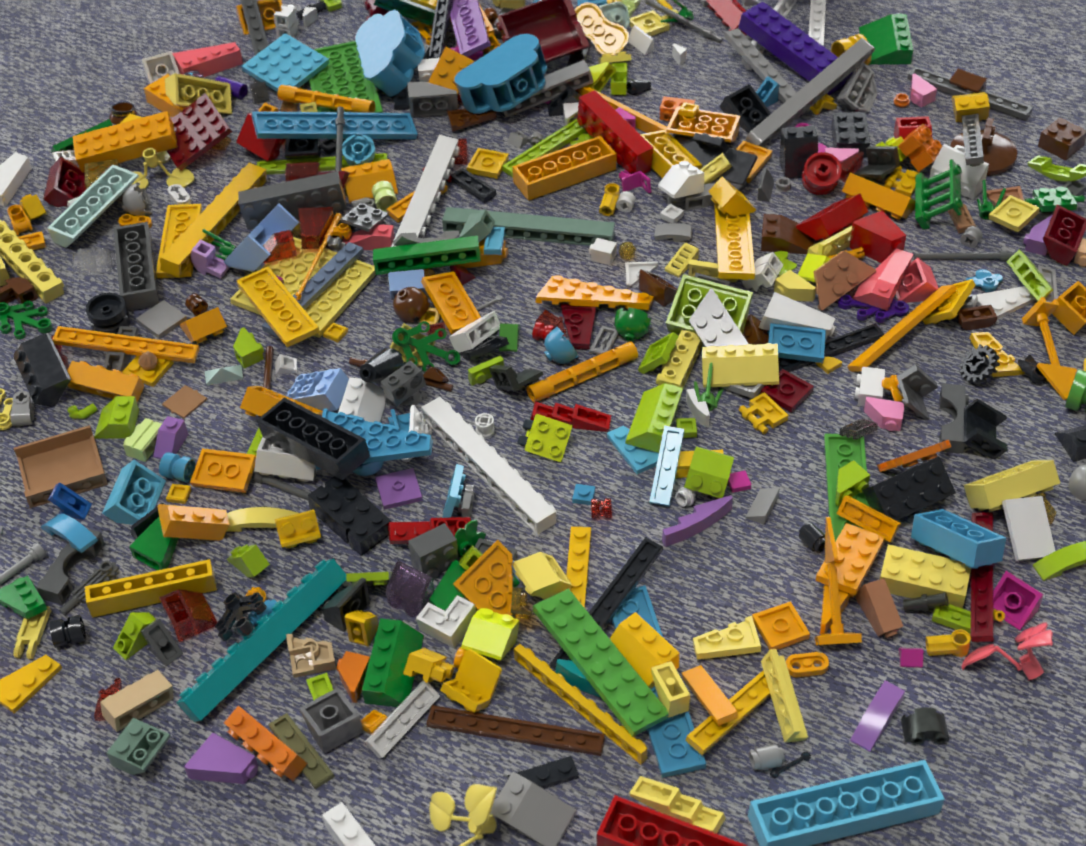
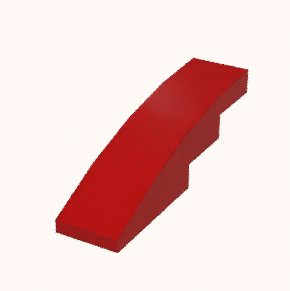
(579, 416)

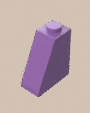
(221, 762)

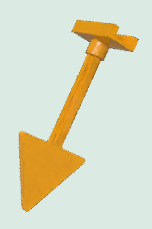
(1058, 376)
(837, 633)

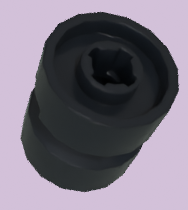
(65, 631)

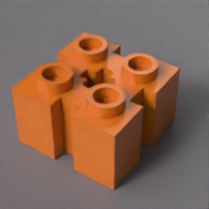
(920, 147)

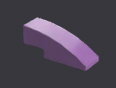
(878, 716)

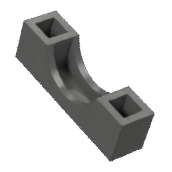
(953, 401)
(55, 584)

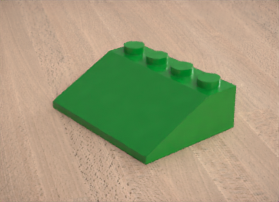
(891, 40)

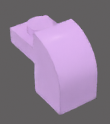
(206, 262)

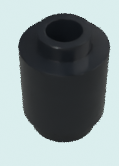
(812, 537)

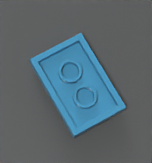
(798, 342)

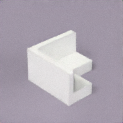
(447, 625)

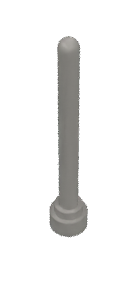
(36, 552)

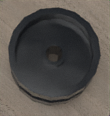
(107, 313)

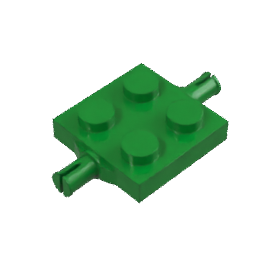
(1048, 199)

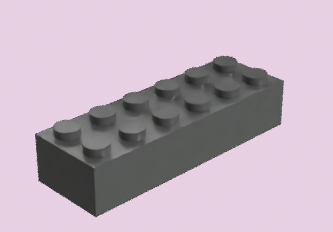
(308, 192)
(136, 266)

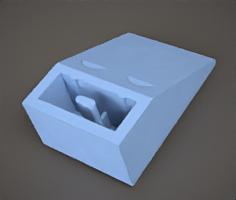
(320, 389)

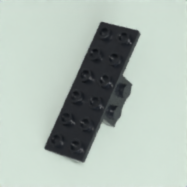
(707, 148)

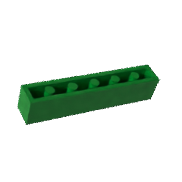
(426, 255)

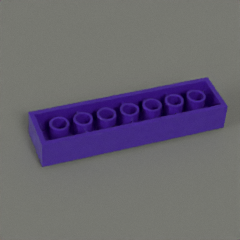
(787, 42)

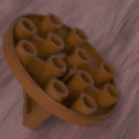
(997, 149)

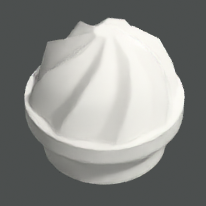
(685, 497)

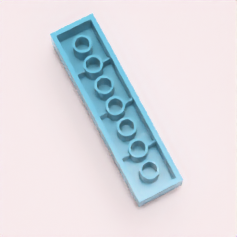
(846, 806)

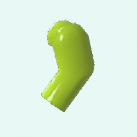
(74, 413)

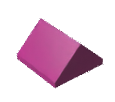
(1016, 600)

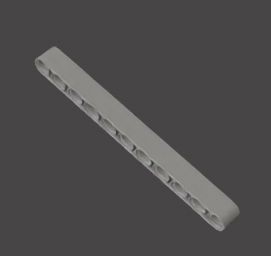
(810, 93)

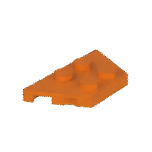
(911, 458)

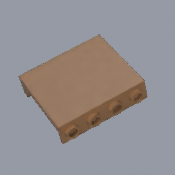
(62, 458)

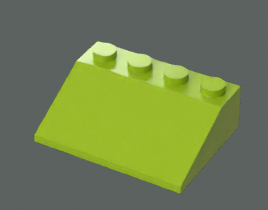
(691, 293)

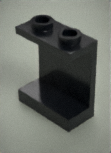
(980, 429)

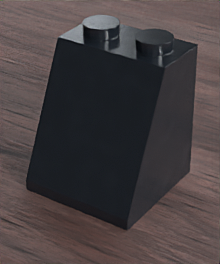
(795, 148)

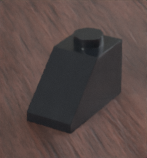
(569, 95)

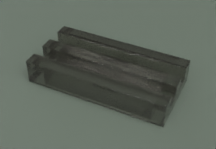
(858, 429)

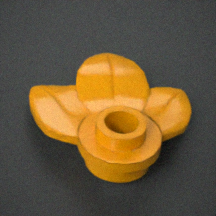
(891, 384)

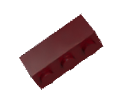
(64, 183)
(1064, 235)

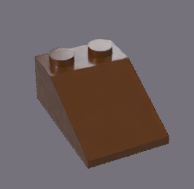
(782, 235)

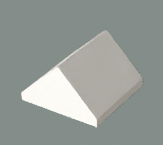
(159, 66)

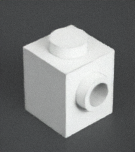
(603, 251)

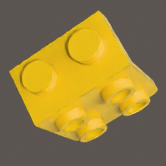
(473, 682)

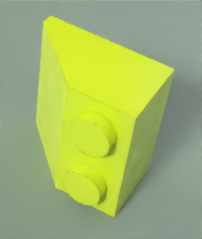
(491, 633)

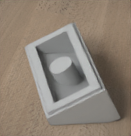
(763, 505)

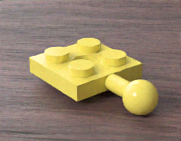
(651, 22)

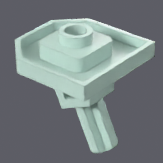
(616, 13)

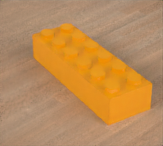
(125, 140)
(564, 168)

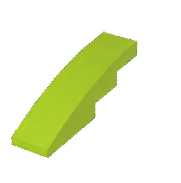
(1029, 275)

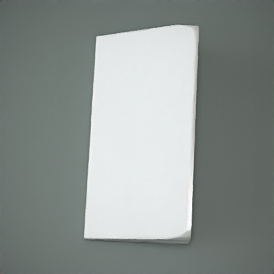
(641, 40)

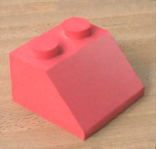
(917, 283)

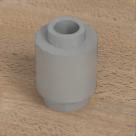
(766, 757)

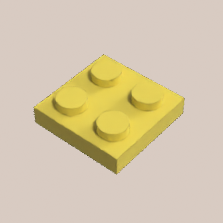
(1014, 213)

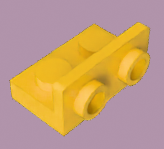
(298, 529)

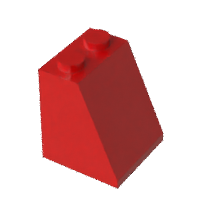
(265, 148)
(877, 236)

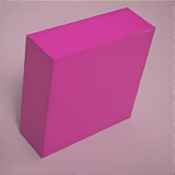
(739, 481)

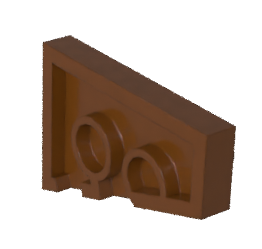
(462, 118)

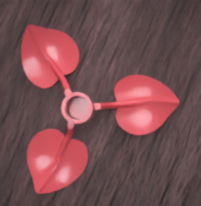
(1033, 637)

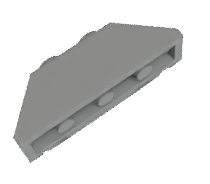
(859, 90)

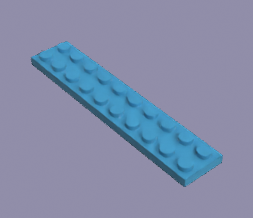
(322, 125)
(669, 736)

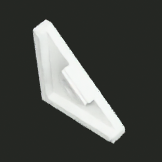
(633, 268)

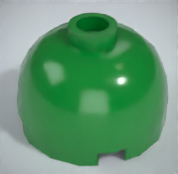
(632, 323)

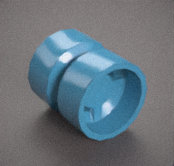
(175, 467)

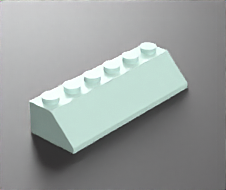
(90, 205)

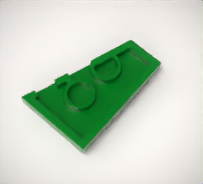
(22, 598)

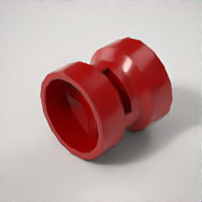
(540, 331)

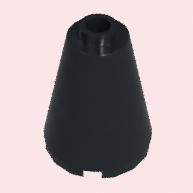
(381, 365)

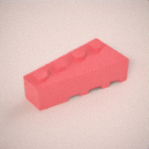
(209, 59)

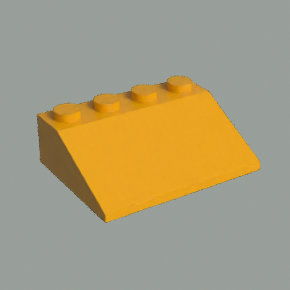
(706, 122)

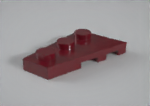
(579, 324)

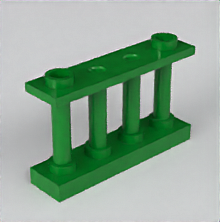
(923, 194)

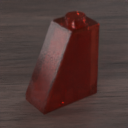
(314, 225)

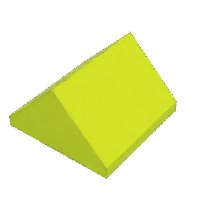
(810, 264)

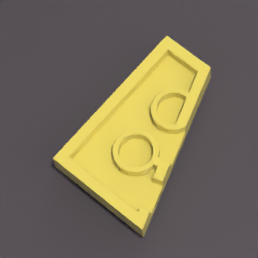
(734, 640)

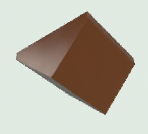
(656, 286)

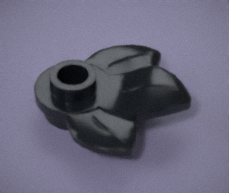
(1029, 367)

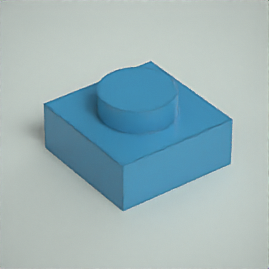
(583, 494)

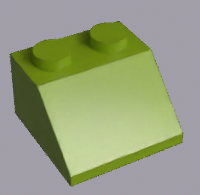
(118, 418)
(709, 472)

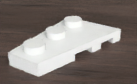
(1006, 300)

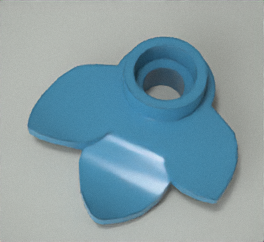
(986, 280)

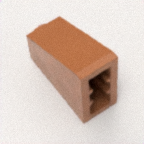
(879, 608)

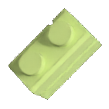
(142, 441)

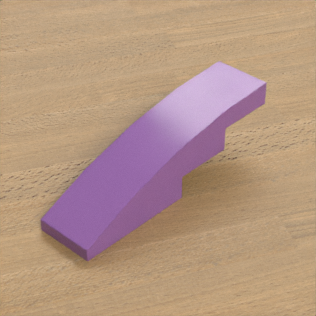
(702, 518)

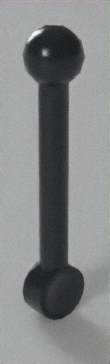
(804, 756)

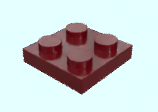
(789, 392)

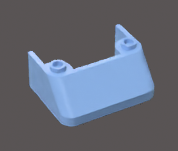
(250, 252)

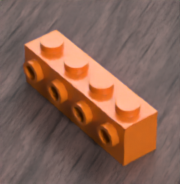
(265, 743)

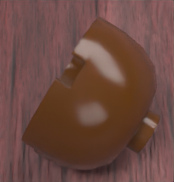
(410, 303)

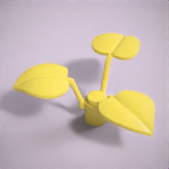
(154, 159)
(478, 802)

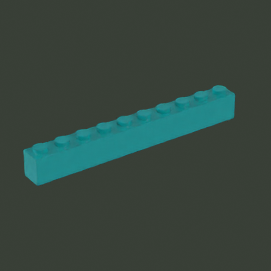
(265, 637)

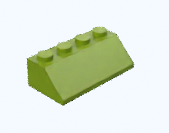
(654, 412)

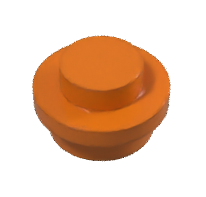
(901, 100)

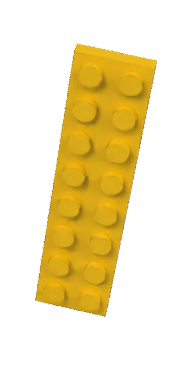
(734, 246)

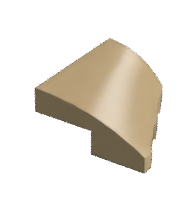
(310, 656)

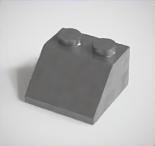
(331, 720)

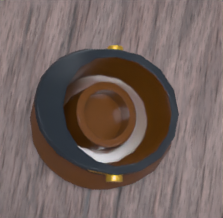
(120, 111)

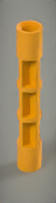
(298, 95)
(582, 372)

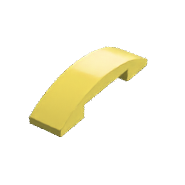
(255, 518)

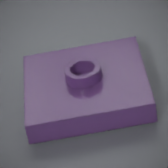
(398, 488)

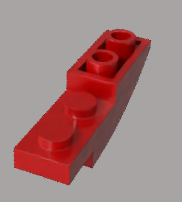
(404, 531)

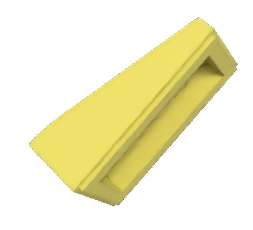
(687, 251)

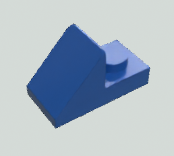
(69, 502)

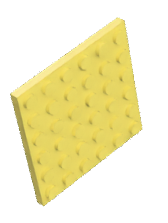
(332, 300)

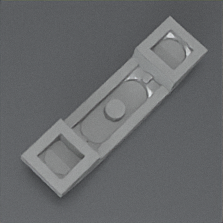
(411, 238)

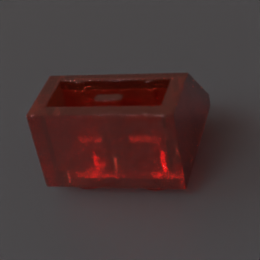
(187, 613)

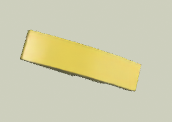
(673, 803)

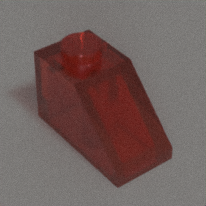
(280, 246)

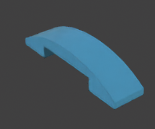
(71, 530)

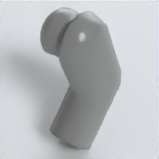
(369, 202)

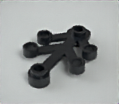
(234, 604)

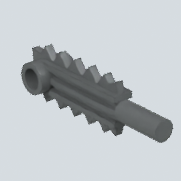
(105, 572)

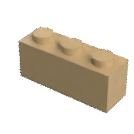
(137, 700)

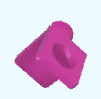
(634, 180)

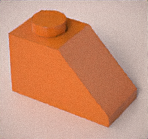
(352, 673)

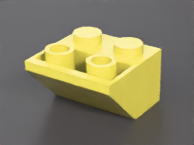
(541, 575)

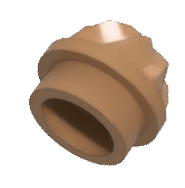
(148, 361)

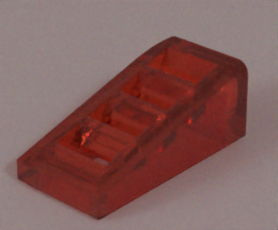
(851, 165)

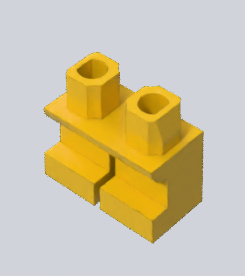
(430, 664)

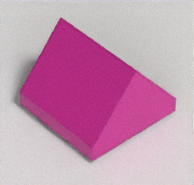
(911, 657)

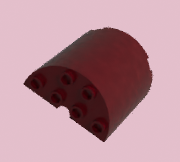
(551, 22)

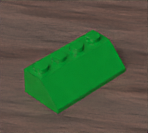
(384, 676)

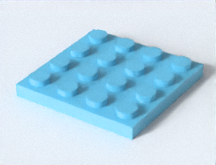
(285, 63)

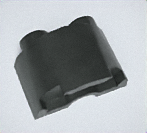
(925, 725)

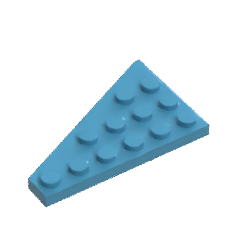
(383, 440)

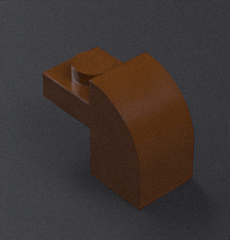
(17, 289)

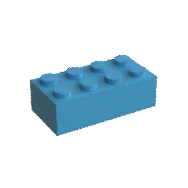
(958, 538)

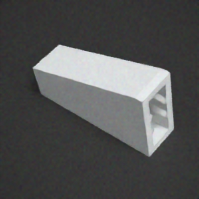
(12, 174)
(790, 312)

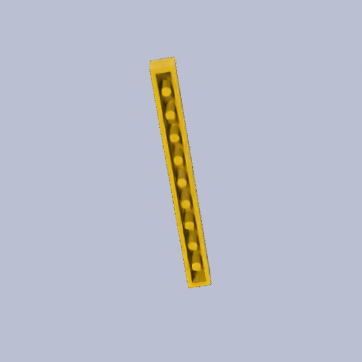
(213, 219)

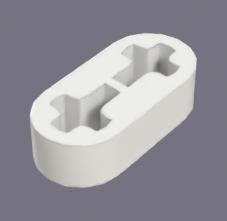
(177, 196)

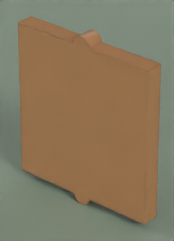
(184, 401)

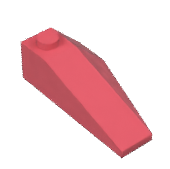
(882, 285)

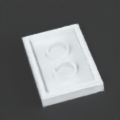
(1028, 528)

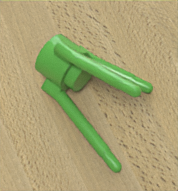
(707, 396)

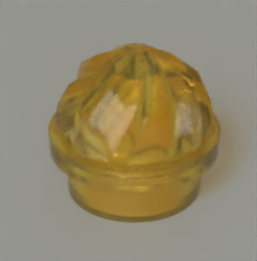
(627, 250)

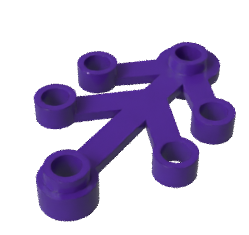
(896, 308)

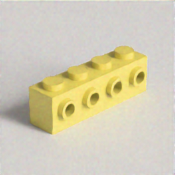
(681, 360)

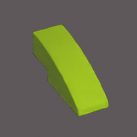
(619, 79)

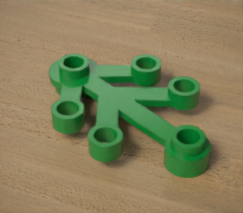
(44, 325)
(422, 345)

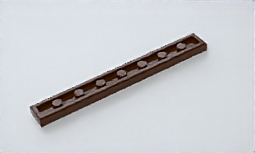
(516, 730)

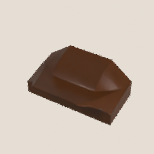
(977, 317)

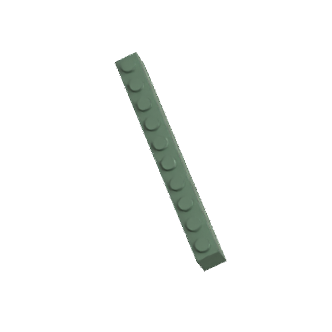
(536, 226)

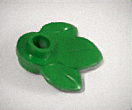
(468, 537)

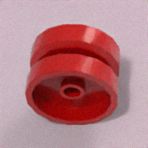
(821, 173)

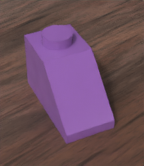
(170, 436)

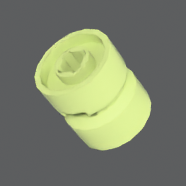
(383, 195)

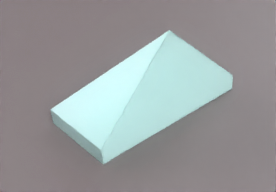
(223, 375)

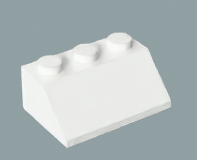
(970, 177)
(363, 400)
(278, 461)

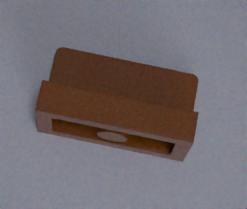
(968, 81)
(754, 334)

